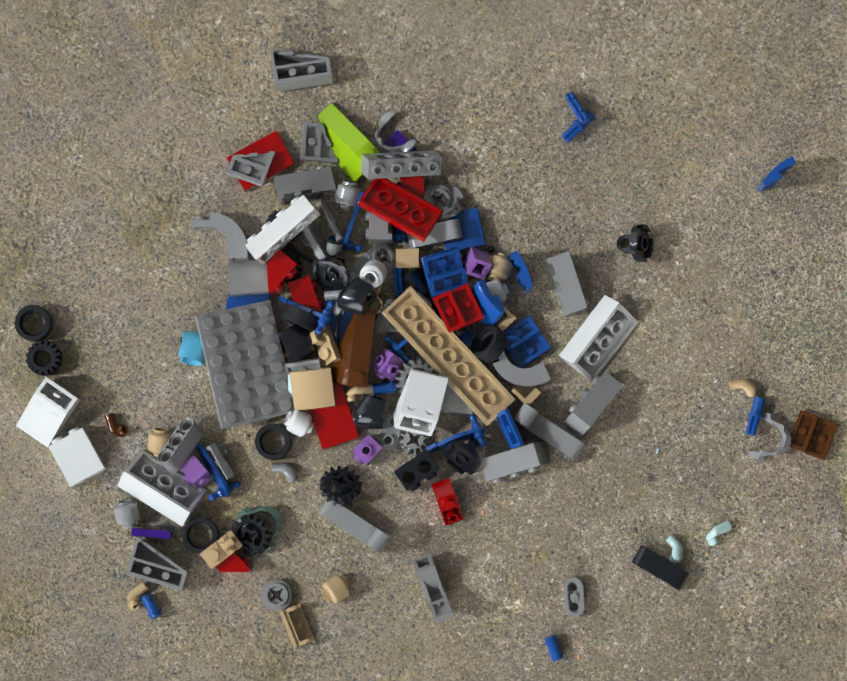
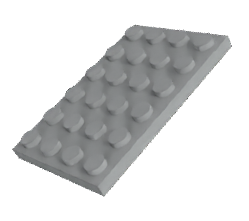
(245, 364)

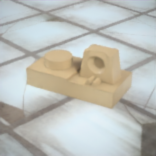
(326, 346)
(221, 549)

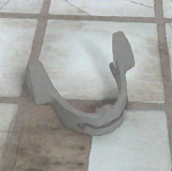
(378, 142)
(455, 208)
(784, 442)

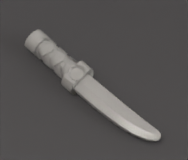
(332, 222)

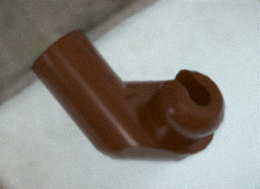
(114, 427)

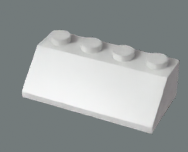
(282, 229)
(598, 338)
(160, 489)

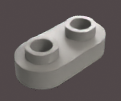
(389, 431)
(573, 597)

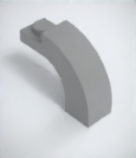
(236, 239)
(520, 377)
(432, 588)

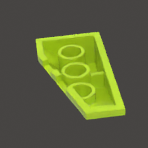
(346, 141)

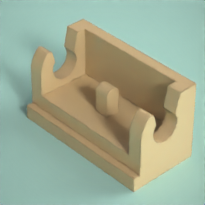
(297, 625)

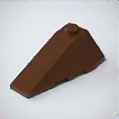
(355, 352)

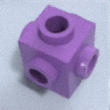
(386, 364)

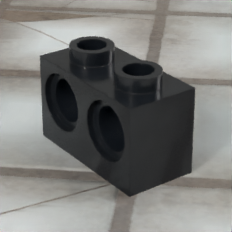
(413, 467)

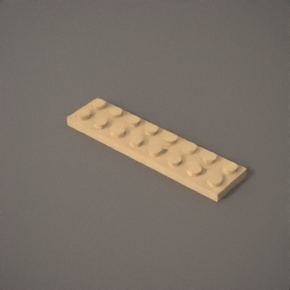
(448, 356)

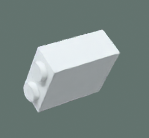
(77, 456)

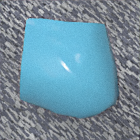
(191, 349)

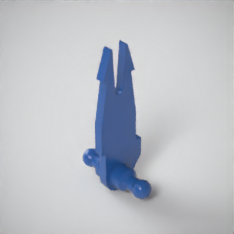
(347, 244)
(324, 317)
(398, 348)
(476, 432)
(224, 488)

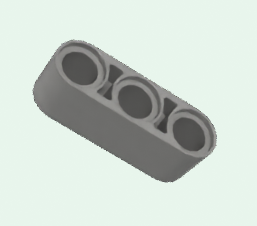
(441, 233)
(180, 445)

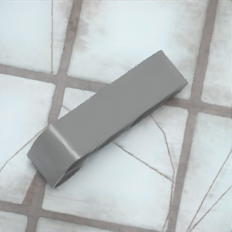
(548, 432)
(355, 525)

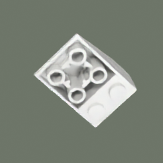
(420, 402)
(47, 411)

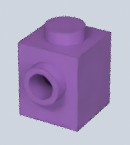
(477, 263)
(366, 450)
(195, 472)

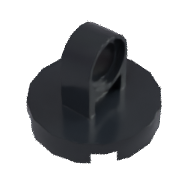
(640, 245)
(331, 273)
(463, 456)

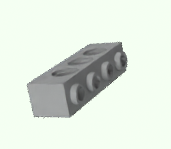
(401, 164)

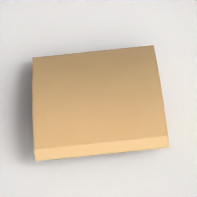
(312, 388)

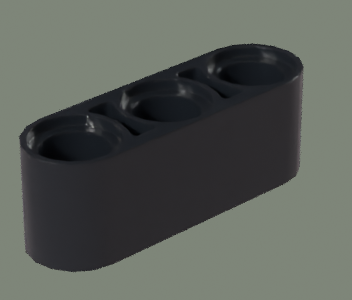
(660, 567)

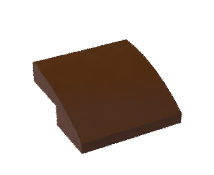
(812, 435)

